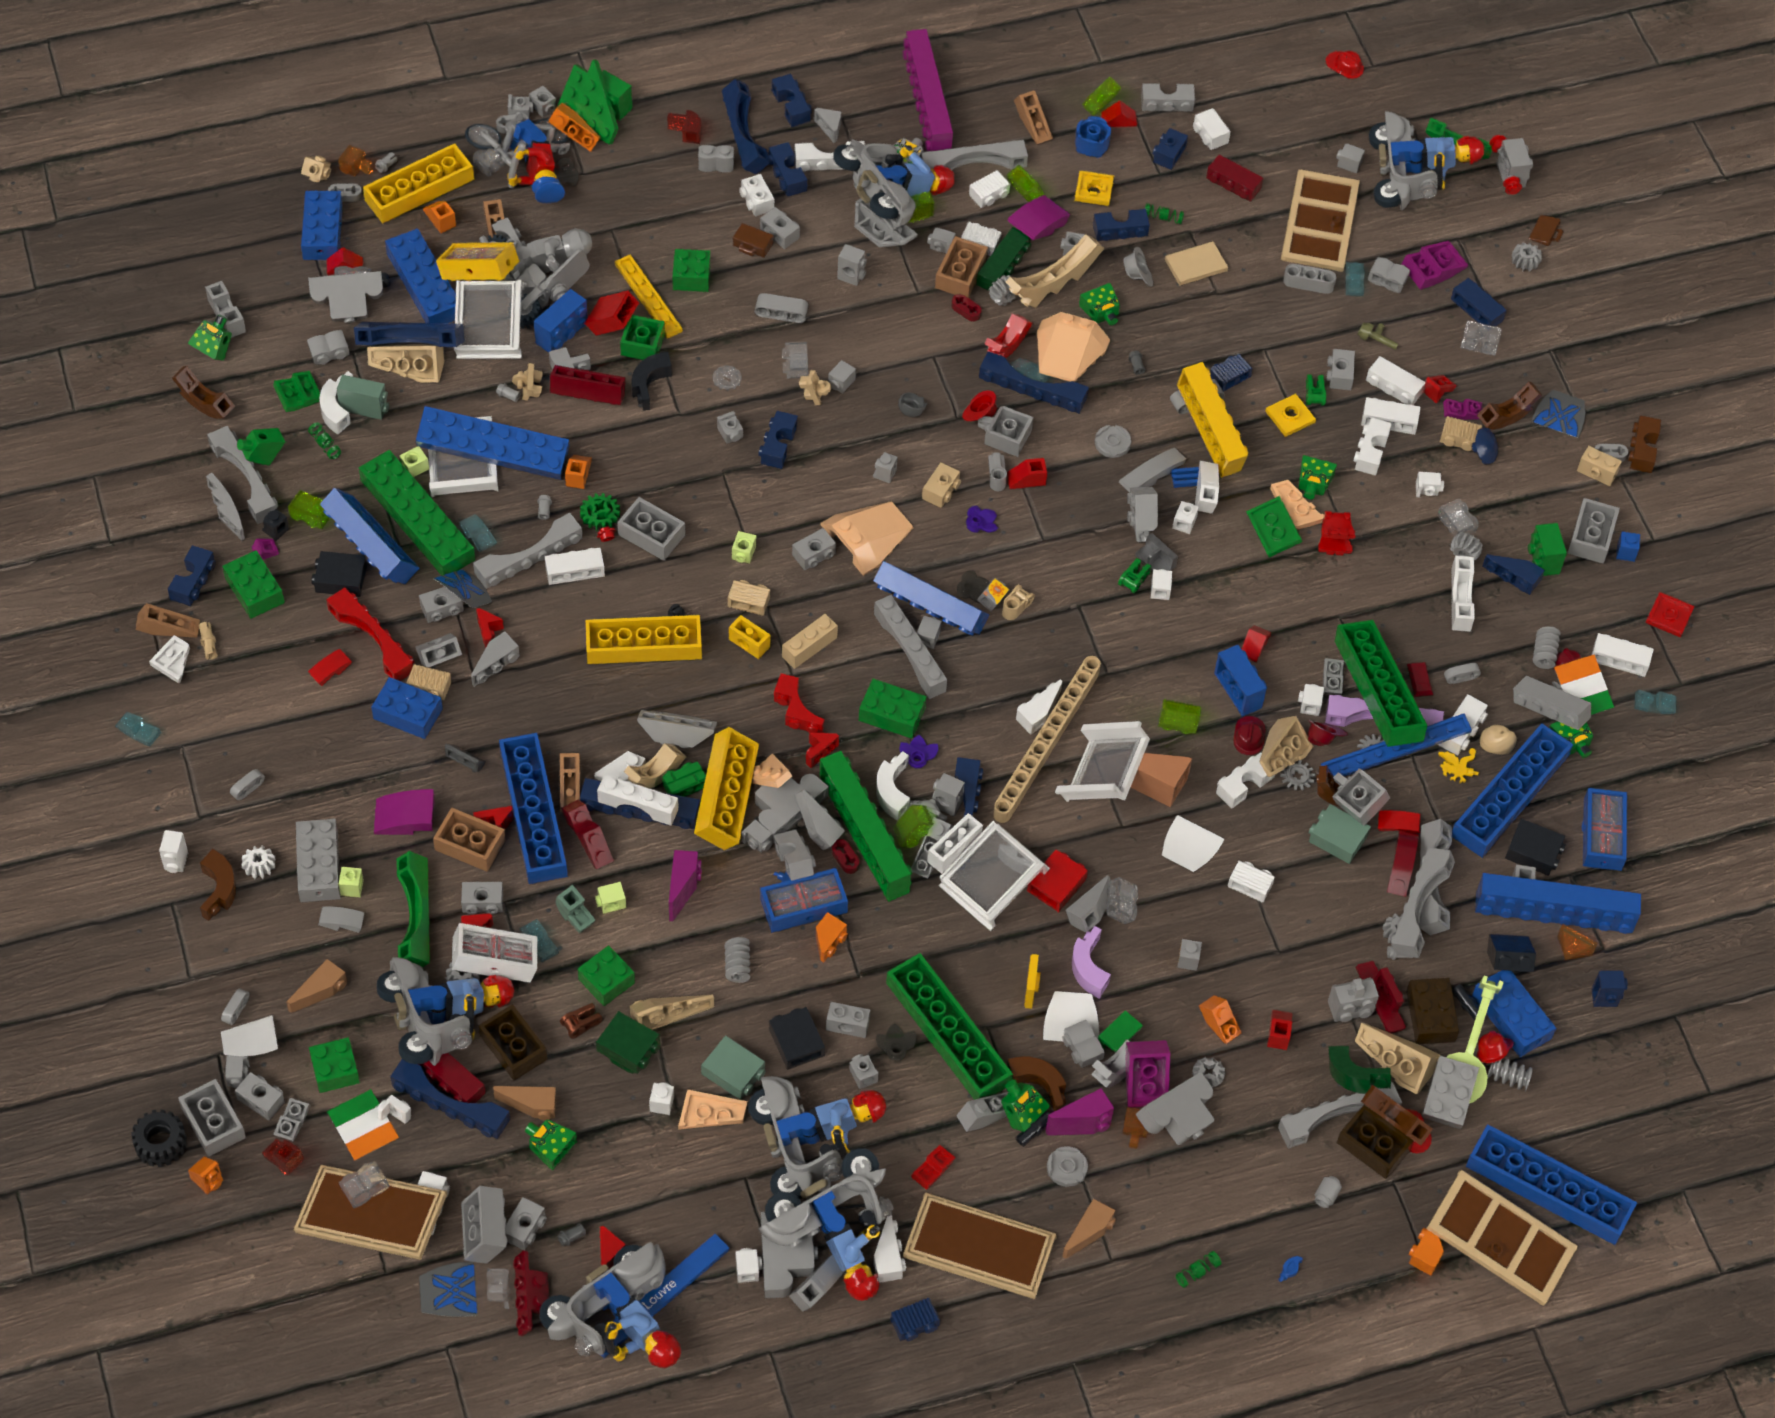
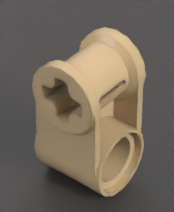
(1016, 603)

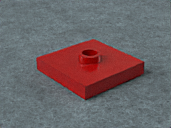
(1670, 614)

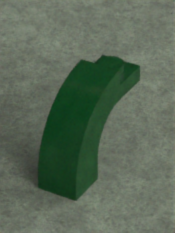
(1353, 1076)

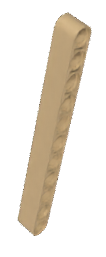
(1044, 745)

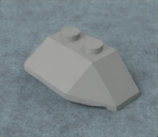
(877, 230)
(675, 728)

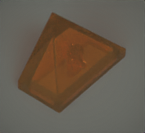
(1575, 944)

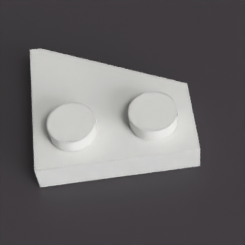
(172, 658)
(617, 767)

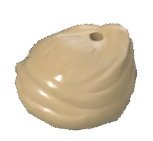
(1498, 740)

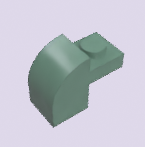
(572, 909)

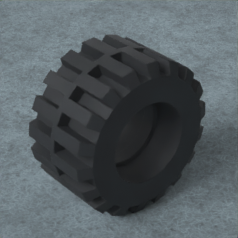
(163, 1152)

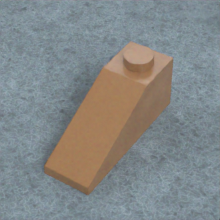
(1033, 117)
(493, 213)
(166, 622)
(569, 778)
(319, 986)
(533, 1101)
(1090, 1228)

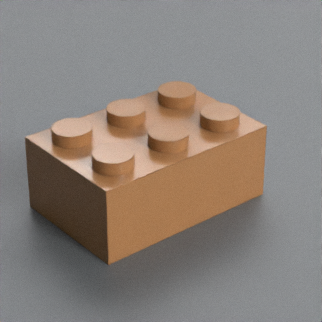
(960, 267)
(469, 839)

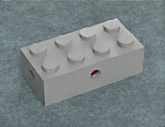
(317, 860)

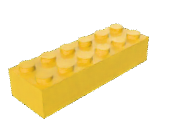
(418, 183)
(1212, 419)
(643, 639)
(726, 788)

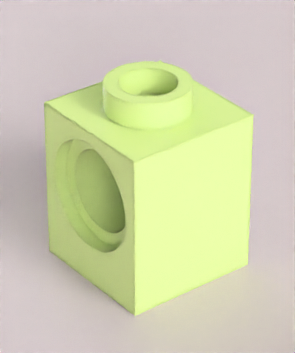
(415, 461)
(746, 541)
(350, 882)
(611, 897)

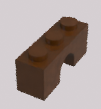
(1642, 455)

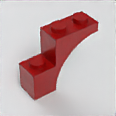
(797, 715)

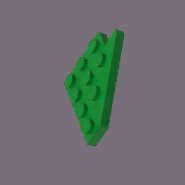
(589, 97)

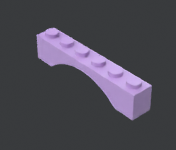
(1345, 710)

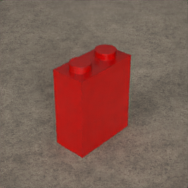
(611, 313)
(1059, 882)

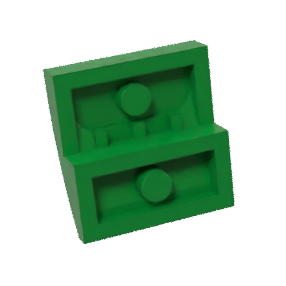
(297, 391)

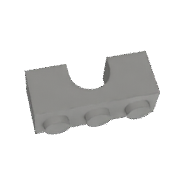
(1155, 100)
(221, 304)
(797, 857)

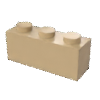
(809, 641)

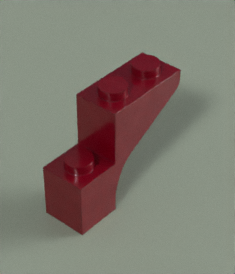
(588, 832)

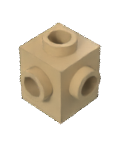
(316, 168)

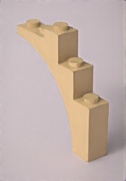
(1052, 279)

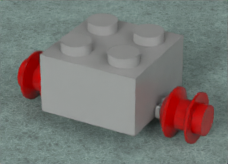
(1512, 162)

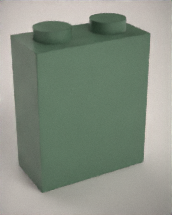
(362, 397)
(1338, 833)
(733, 1068)

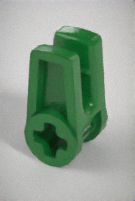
(1315, 395)
(1131, 579)

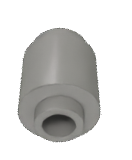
(1327, 1191)

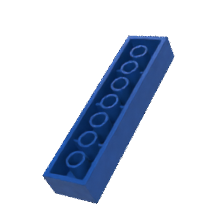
(492, 443)
(1511, 790)
(533, 808)
(1558, 903)
(1551, 1184)

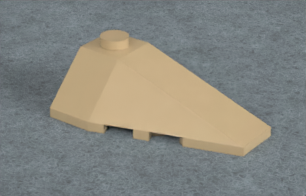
(413, 361)
(1284, 745)
(663, 1011)
(1409, 1062)

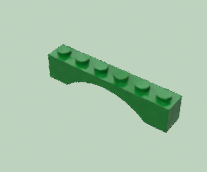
(413, 875)

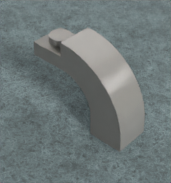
(1112, 1070)

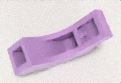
(1085, 971)

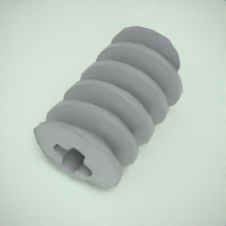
(1546, 647)
(737, 959)
(1511, 1073)

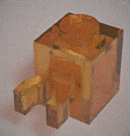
(353, 161)
(1133, 1127)

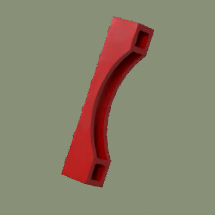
(347, 609)

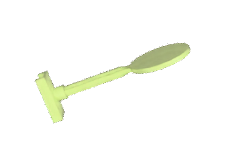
(1488, 992)

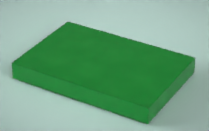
(1274, 526)

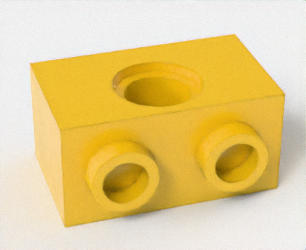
(749, 637)

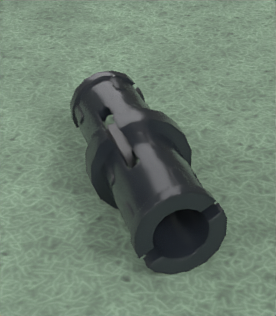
(1468, 1002)
(1034, 1130)

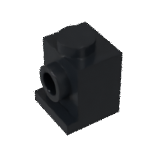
(272, 521)

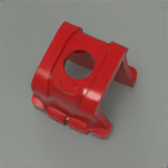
(1335, 533)

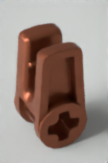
(576, 1022)

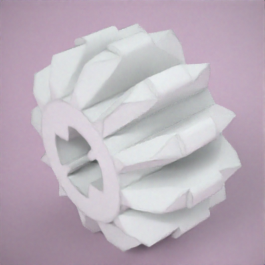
(258, 862)

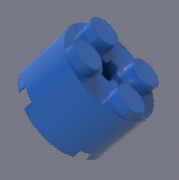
(1092, 136)

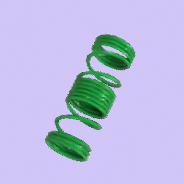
(1163, 215)
(324, 441)
(1198, 1269)

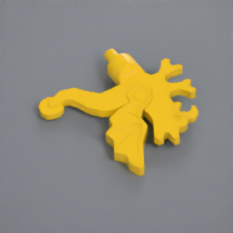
(1457, 768)

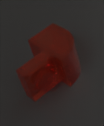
(689, 125)
(284, 1156)

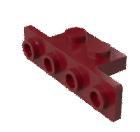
(1389, 997)
(531, 1292)

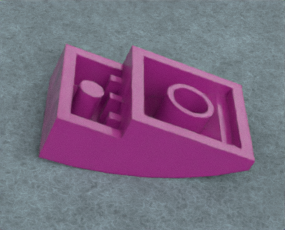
(1039, 218)
(1434, 264)
(404, 812)

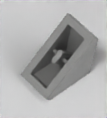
(829, 122)

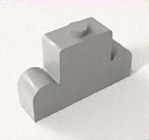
(347, 294)
(781, 806)
(1180, 1110)
(784, 1263)

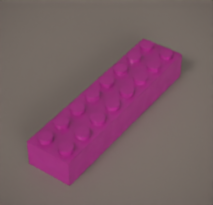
(927, 91)

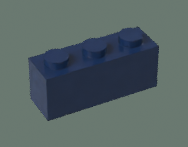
(1478, 303)

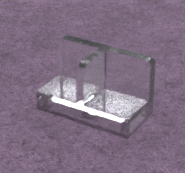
(499, 1286)

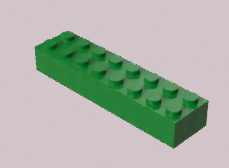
(416, 513)
(1380, 683)
(865, 826)
(948, 1027)

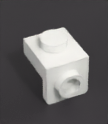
(395, 1107)

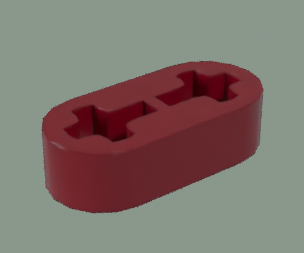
(965, 308)
(842, 858)

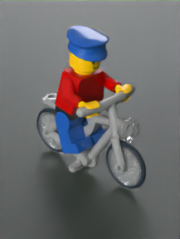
(530, 141)

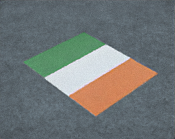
(1585, 681)
(360, 1126)

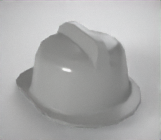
(1136, 266)

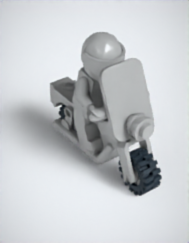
(563, 257)

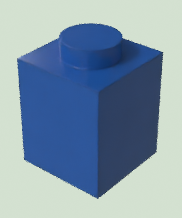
(1628, 546)

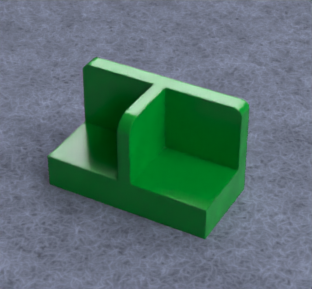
(1119, 1031)

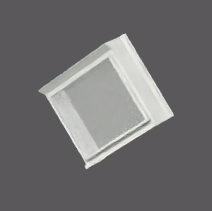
(489, 319)
(459, 474)
(1108, 761)
(990, 874)

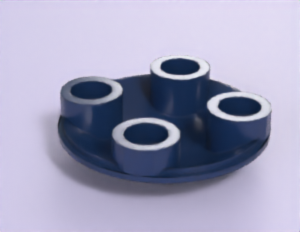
(1485, 446)

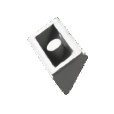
(464, 757)

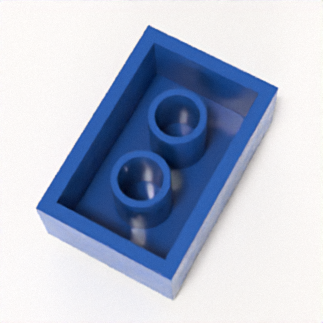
(560, 321)
(1240, 680)
(407, 708)

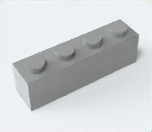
(1552, 702)

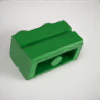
(684, 780)

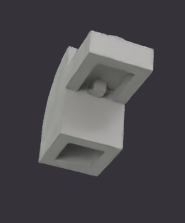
(562, 358)

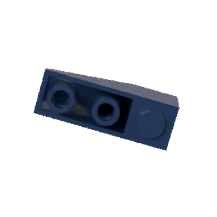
(1517, 572)

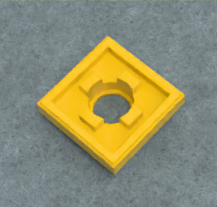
(1100, 181)
(1285, 423)
(1032, 981)

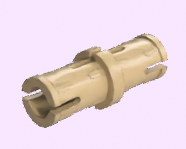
(208, 640)

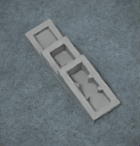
(1153, 469)
(225, 506)

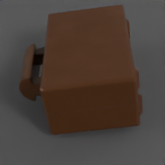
(1545, 230)
(752, 240)

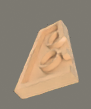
(1300, 510)
(770, 773)
(710, 1110)

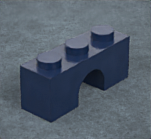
(787, 89)
(790, 180)
(1109, 229)
(781, 427)
(187, 588)

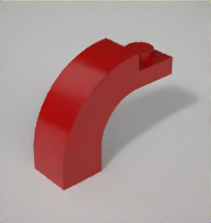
(1010, 337)

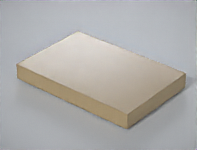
(1196, 263)

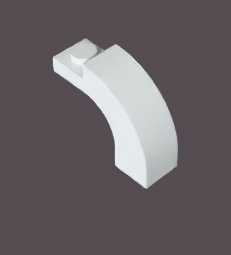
(333, 415)
(889, 797)

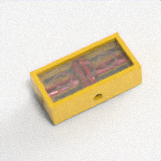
(477, 261)

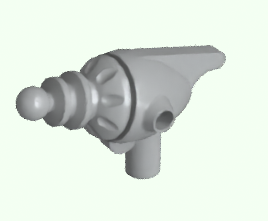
(931, 806)

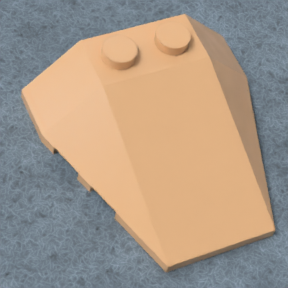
(1069, 345)
(869, 533)

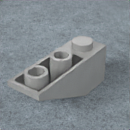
(497, 655)
(819, 824)
(935, 833)
(1090, 907)
(982, 1112)
(816, 1284)

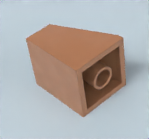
(1162, 776)

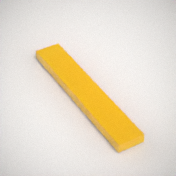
(648, 295)

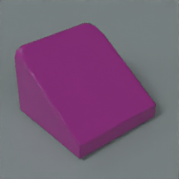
(265, 548)

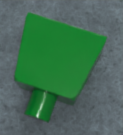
(261, 445)

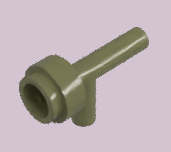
(1366, 331)

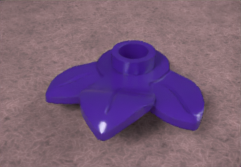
(981, 519)
(919, 750)

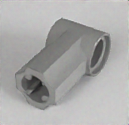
(997, 472)

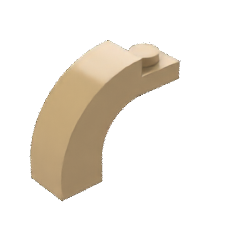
(651, 773)

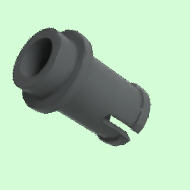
(1136, 359)
(572, 1234)

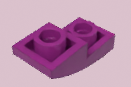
(1462, 410)

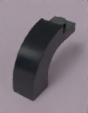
(647, 371)

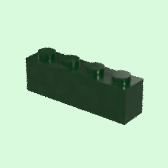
(1004, 258)

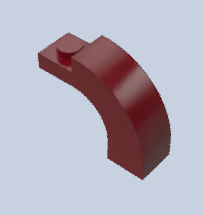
(1403, 863)

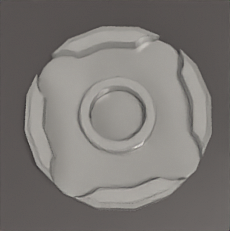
(1112, 441)
(1067, 1166)

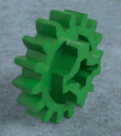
(600, 511)

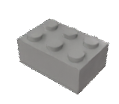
(651, 528)
(1593, 530)
(1450, 1092)
(212, 1117)
(483, 1224)

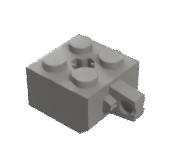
(1007, 430)
(1143, 511)
(1358, 785)
(1353, 999)

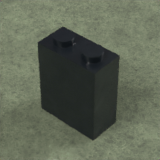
(339, 571)
(1536, 847)
(1511, 953)
(796, 1038)

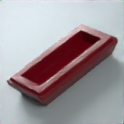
(1420, 679)

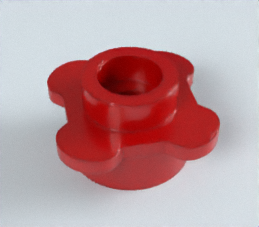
(606, 534)

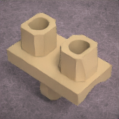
(525, 381)
(814, 387)

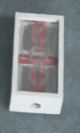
(494, 952)

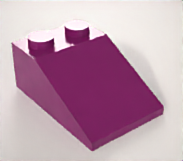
(684, 878)
(1146, 1071)
(1082, 1117)

